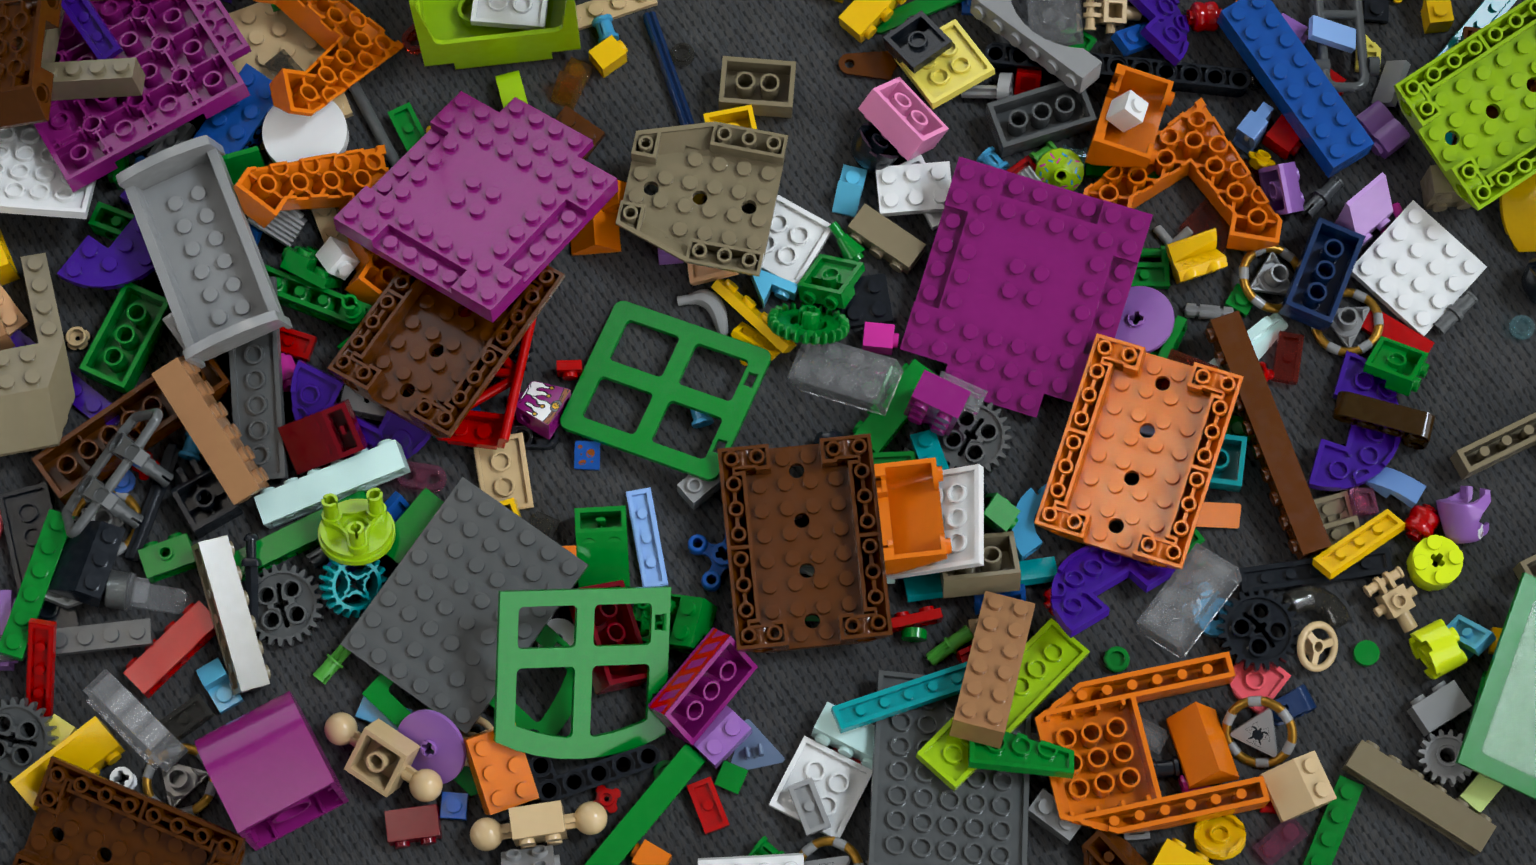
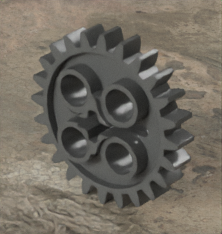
(991, 448)
(305, 599)
(20, 716)

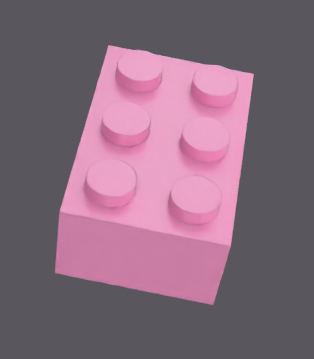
(903, 118)

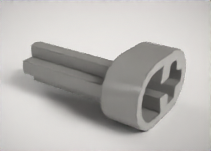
(1002, 90)

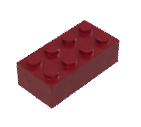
(614, 626)

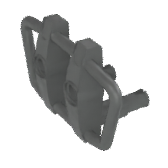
(101, 494)

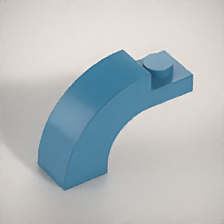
(1024, 531)

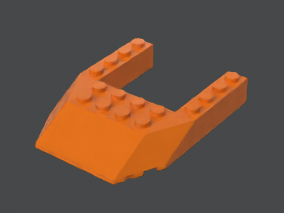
(1113, 767)

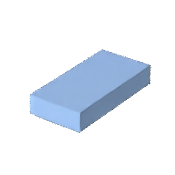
(1332, 34)

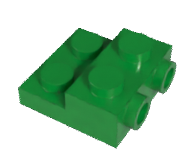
(306, 265)
(830, 281)
(1398, 365)

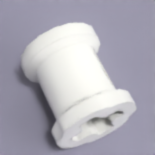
(116, 775)

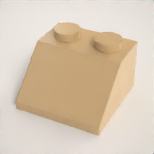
(1298, 786)

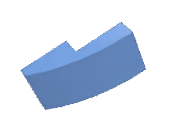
(1397, 484)

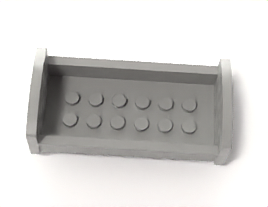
(202, 248)

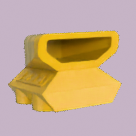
(1195, 256)

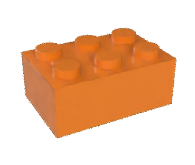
(499, 773)

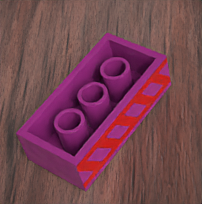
(702, 686)

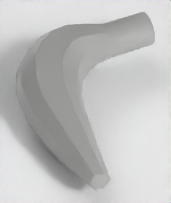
(712, 303)

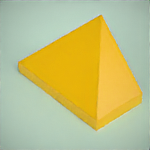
(752, 336)

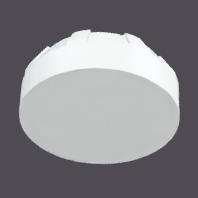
(300, 136)

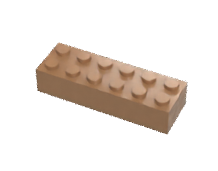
(211, 430)
(992, 670)

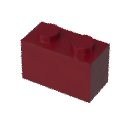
(413, 825)

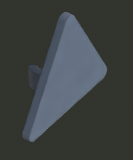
(756, 751)

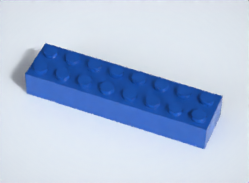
(1295, 84)

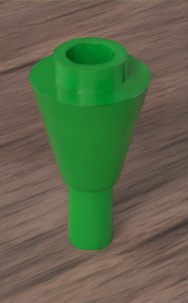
(848, 246)

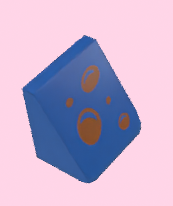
(587, 455)

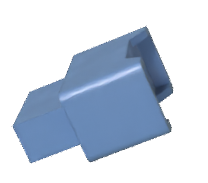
(1252, 128)

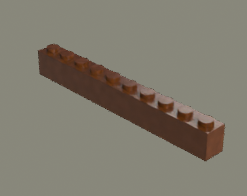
(1269, 437)

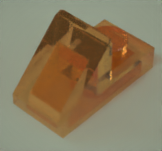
(571, 83)

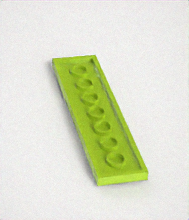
(1044, 666)

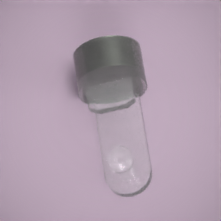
(128, 591)

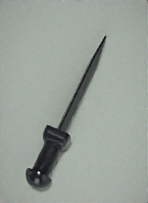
(251, 565)

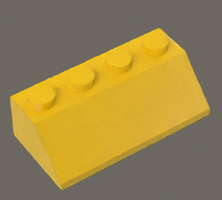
(88, 748)

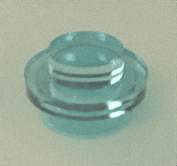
(1522, 327)

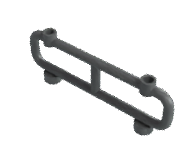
(1367, 65)

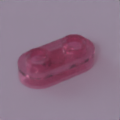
(422, 475)

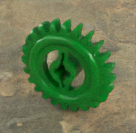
(808, 322)

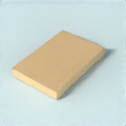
(505, 472)

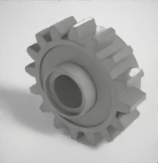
(1432, 763)

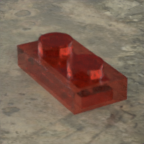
(1287, 357)

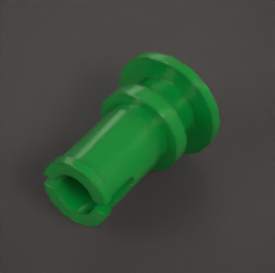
(352, 310)

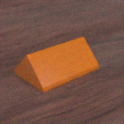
(598, 236)
(1201, 746)

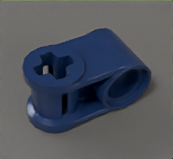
(1296, 702)

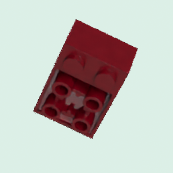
(323, 437)

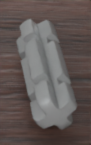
(1205, 311)

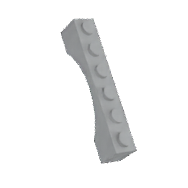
(1070, 64)

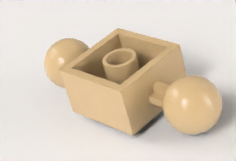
(382, 757)
(538, 825)

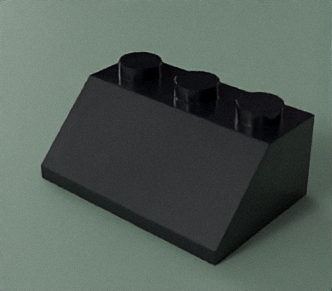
(87, 563)

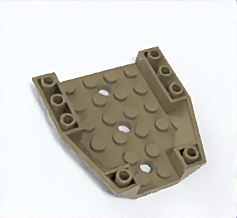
(711, 159)

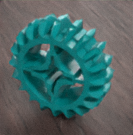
(345, 590)

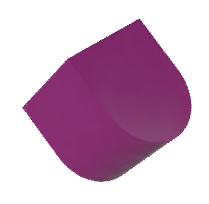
(270, 771)

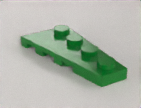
(1023, 756)

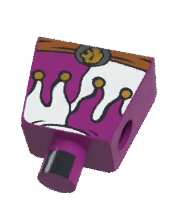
(542, 407)

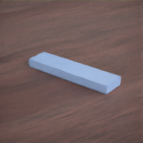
(646, 538)

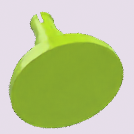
(356, 529)

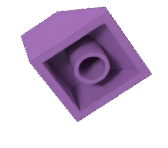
(1282, 187)
(722, 737)

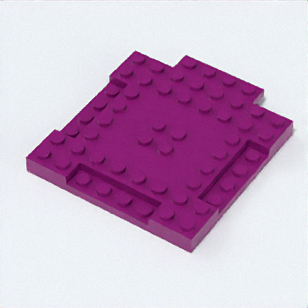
(188, 73)
(481, 202)
(1023, 284)

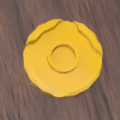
(1220, 837)

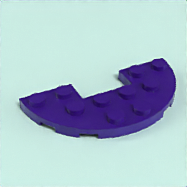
(1166, 28)
(110, 267)
(317, 390)
(1365, 450)
(1089, 574)

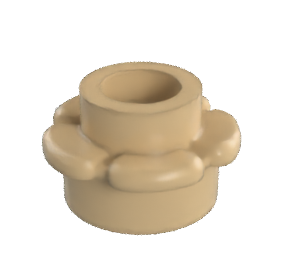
(74, 332)

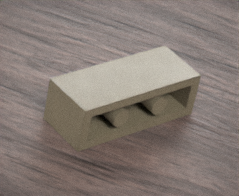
(886, 239)

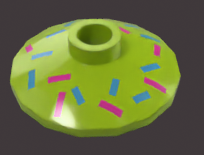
(1060, 160)

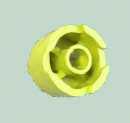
(1445, 553)
(1437, 648)

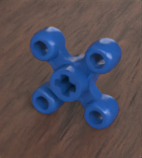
(712, 552)

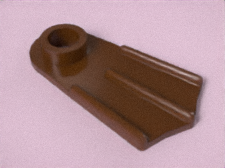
(869, 64)

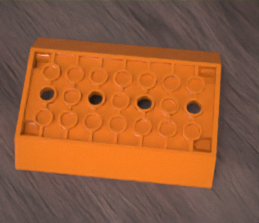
(1106, 444)

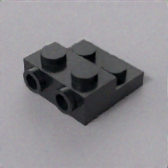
(917, 41)

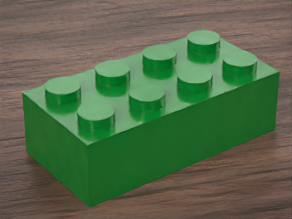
(126, 338)

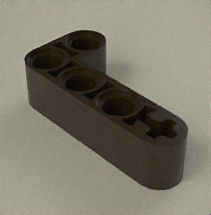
(1385, 417)

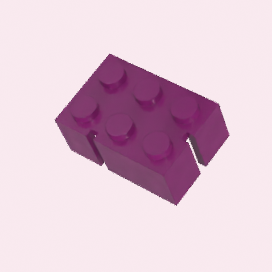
(936, 403)

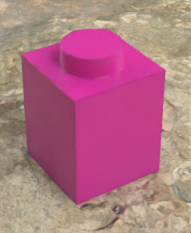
(880, 338)

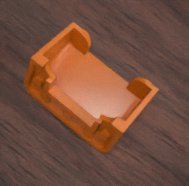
(1136, 145)
(911, 514)

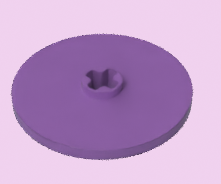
(1155, 315)
(446, 741)

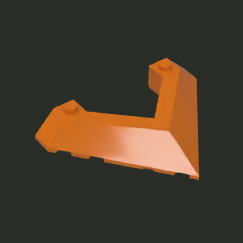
(352, 48)
(1198, 148)
(321, 183)

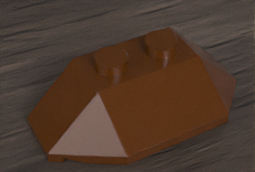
(1110, 849)

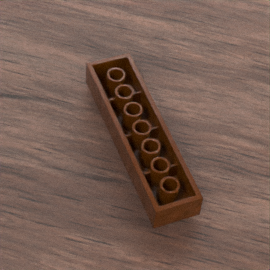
(78, 450)

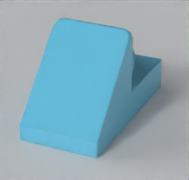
(849, 190)
(769, 282)
(1473, 637)
(217, 683)

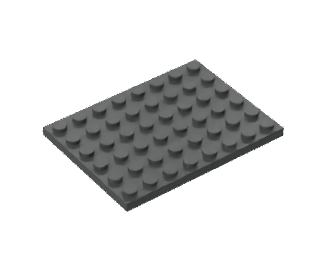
(439, 608)
(921, 818)

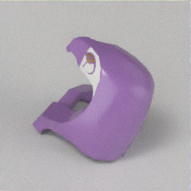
(1462, 518)

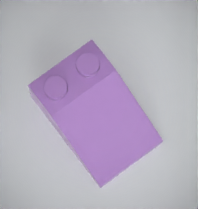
(1368, 209)

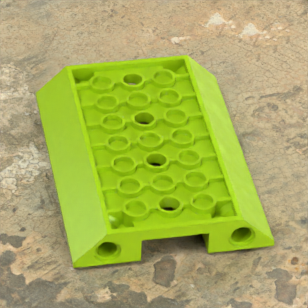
(1454, 96)

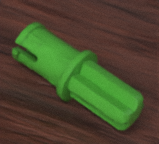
(950, 645)
(331, 664)

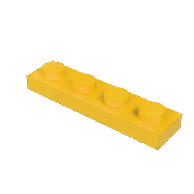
(746, 307)
(1358, 544)

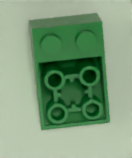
(602, 544)
(689, 621)

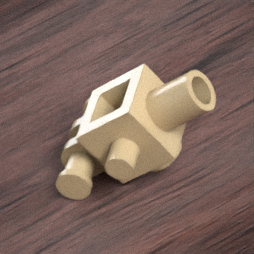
(1108, 13)
(1394, 601)

